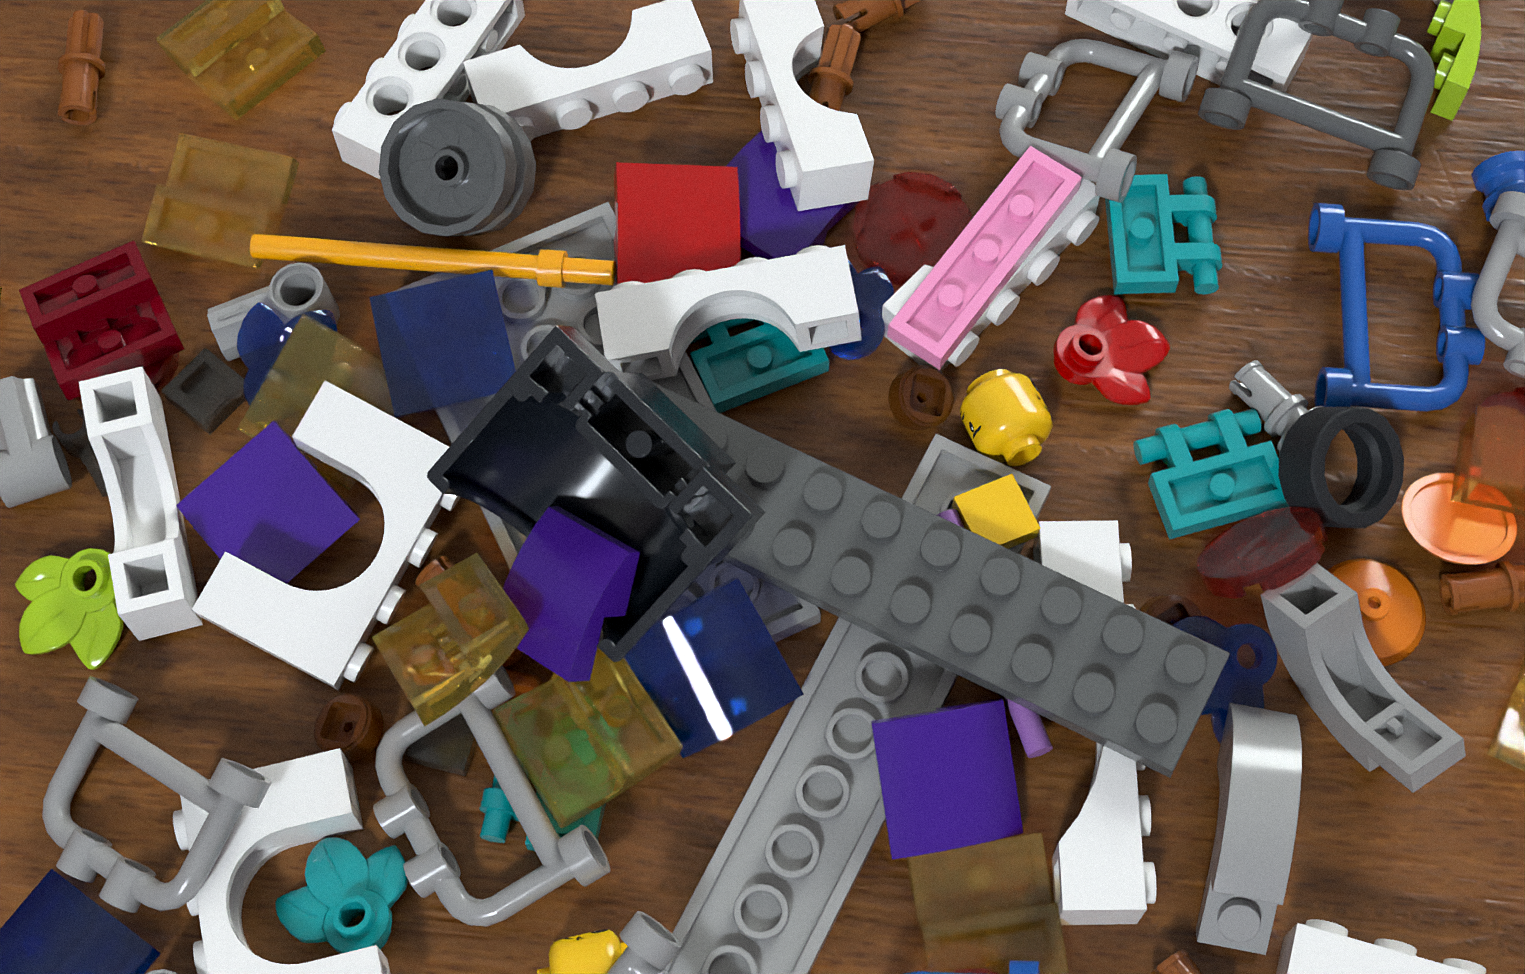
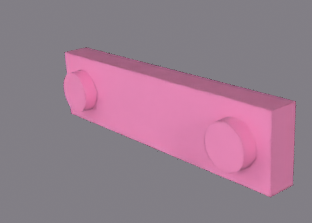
(984, 257)

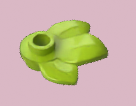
(67, 612)

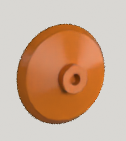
(1455, 529)
(1388, 606)

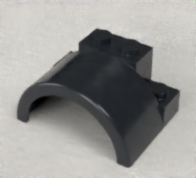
(613, 455)

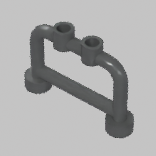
(1373, 35)

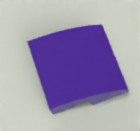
(768, 213)
(269, 507)
(565, 587)
(947, 778)

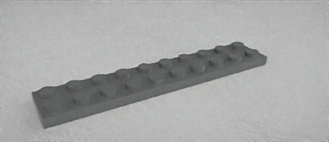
(966, 600)

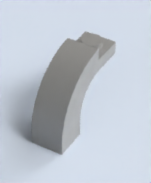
(1341, 678)
(1254, 830)

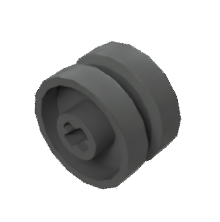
(457, 168)

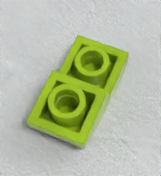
(1456, 51)

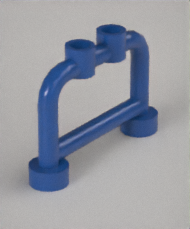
(1452, 293)

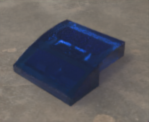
(443, 343)
(712, 668)
(69, 934)

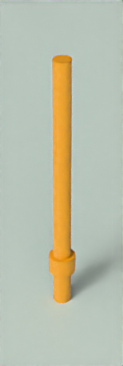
(549, 268)

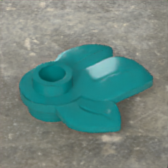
(341, 888)

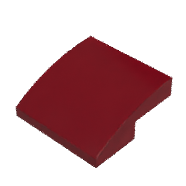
(100, 318)

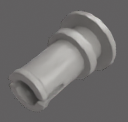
(1269, 399)

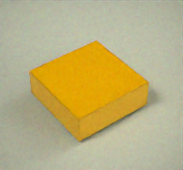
(998, 512)

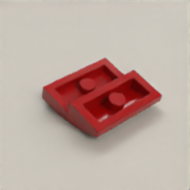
(674, 220)

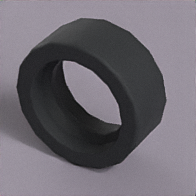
(1378, 465)

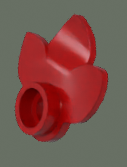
(1115, 351)

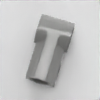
(283, 295)
(29, 453)

